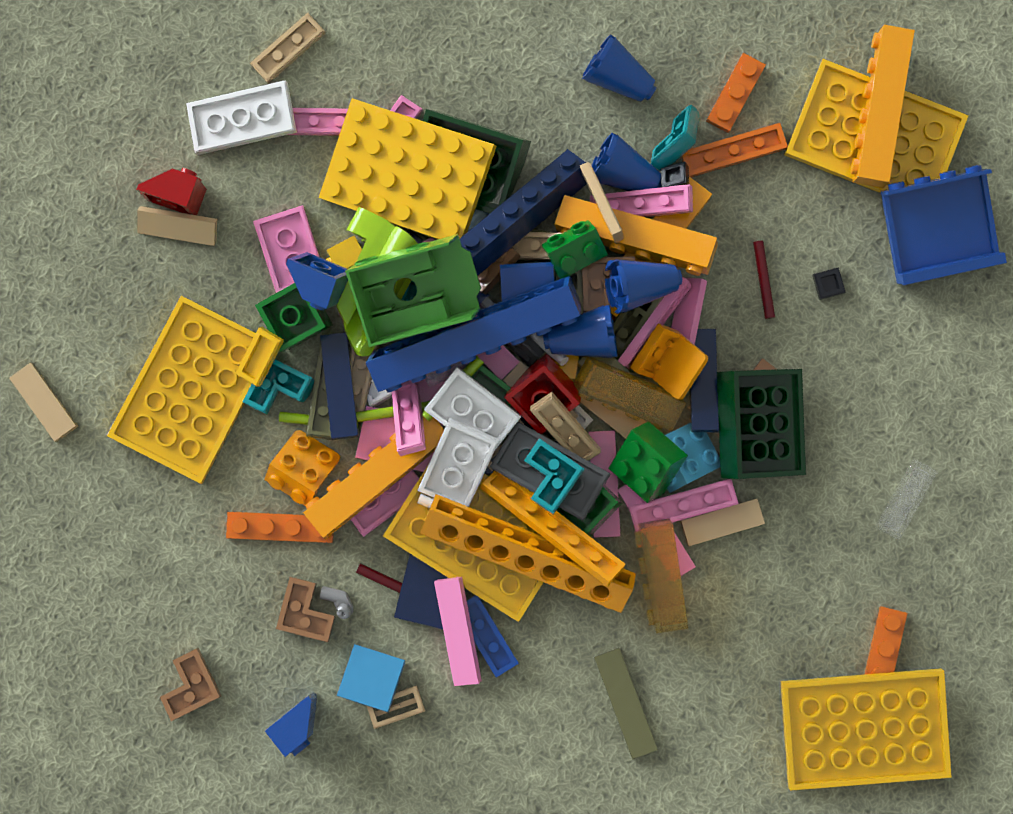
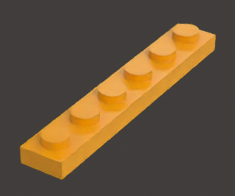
(555, 529)

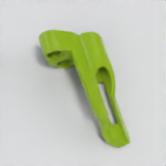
(379, 239)

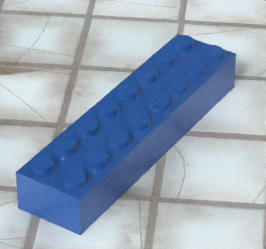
(486, 332)

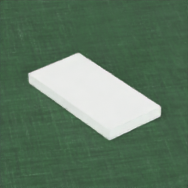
(241, 117)

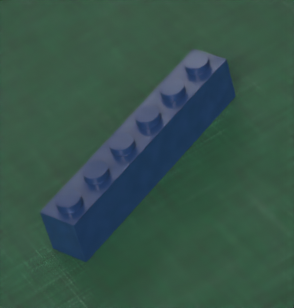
(524, 210)

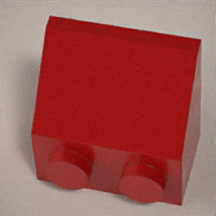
(175, 190)
(538, 382)

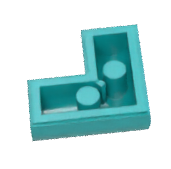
(679, 141)
(282, 379)
(560, 475)

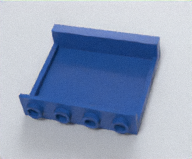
(941, 226)

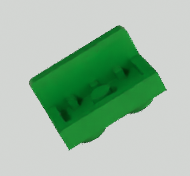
(574, 248)

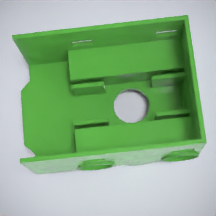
(444, 294)

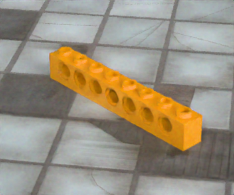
(521, 552)

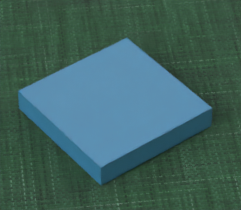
(371, 678)

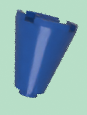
(619, 72)
(624, 167)
(639, 283)
(588, 336)

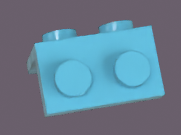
(701, 456)

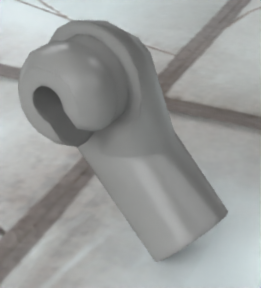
(340, 599)

